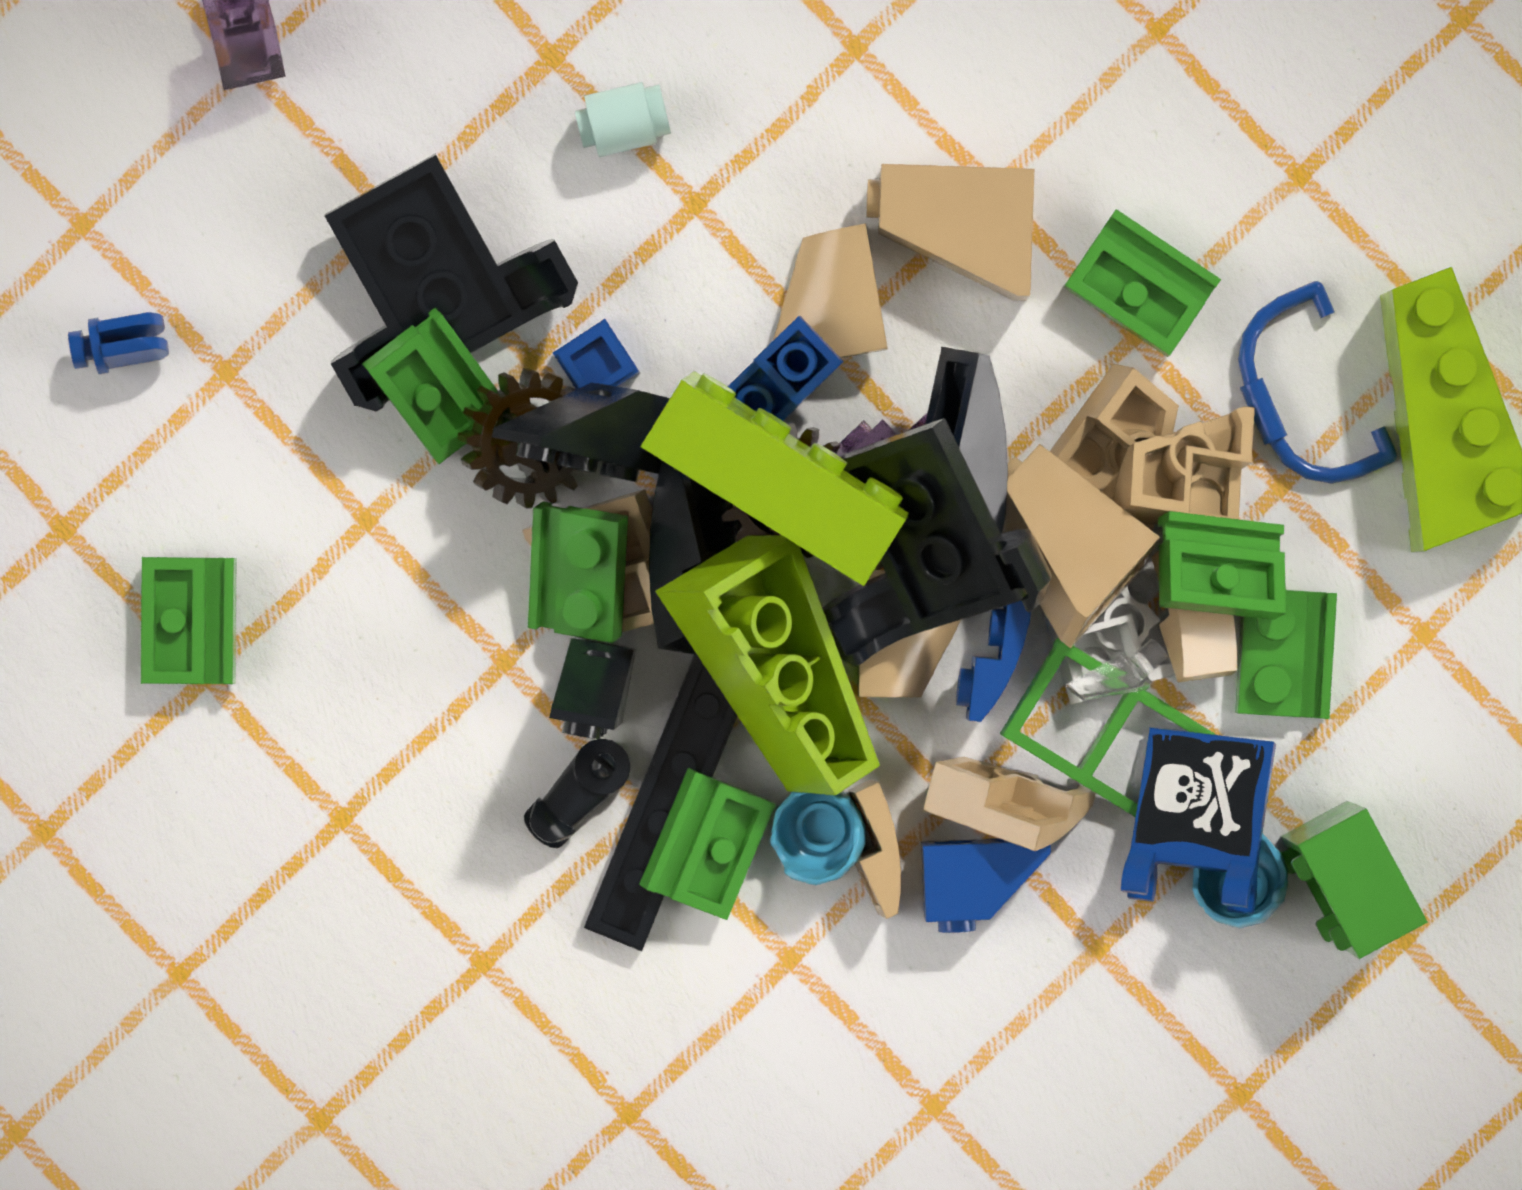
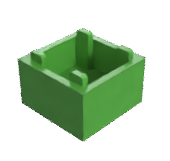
(1352, 880)

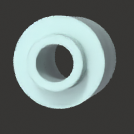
(623, 118)

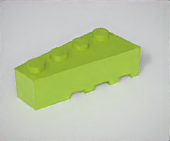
(1449, 415)
(775, 476)
(775, 661)

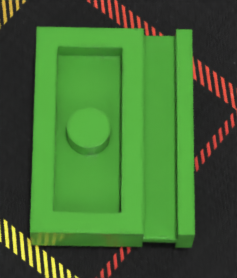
(1142, 283)
(430, 383)
(1221, 566)
(577, 571)
(188, 620)
(1288, 660)
(707, 844)

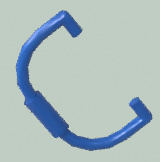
(1265, 413)

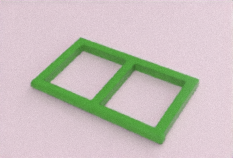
(1084, 772)

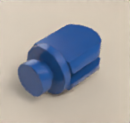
(119, 342)

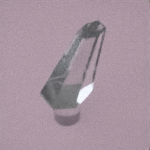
(1120, 674)

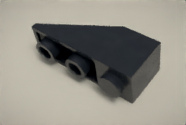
(589, 428)
(593, 688)

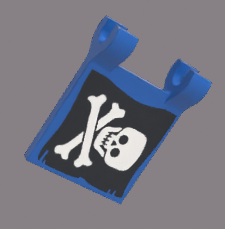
(1201, 810)

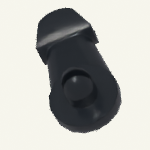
(584, 785)

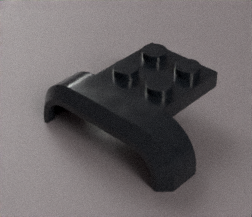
(425, 253)
(944, 557)

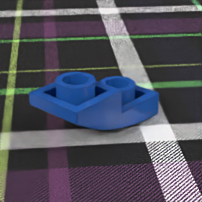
(786, 371)
(988, 677)

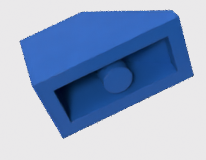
(972, 879)

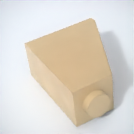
(962, 219)
(1083, 537)

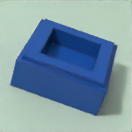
(596, 358)

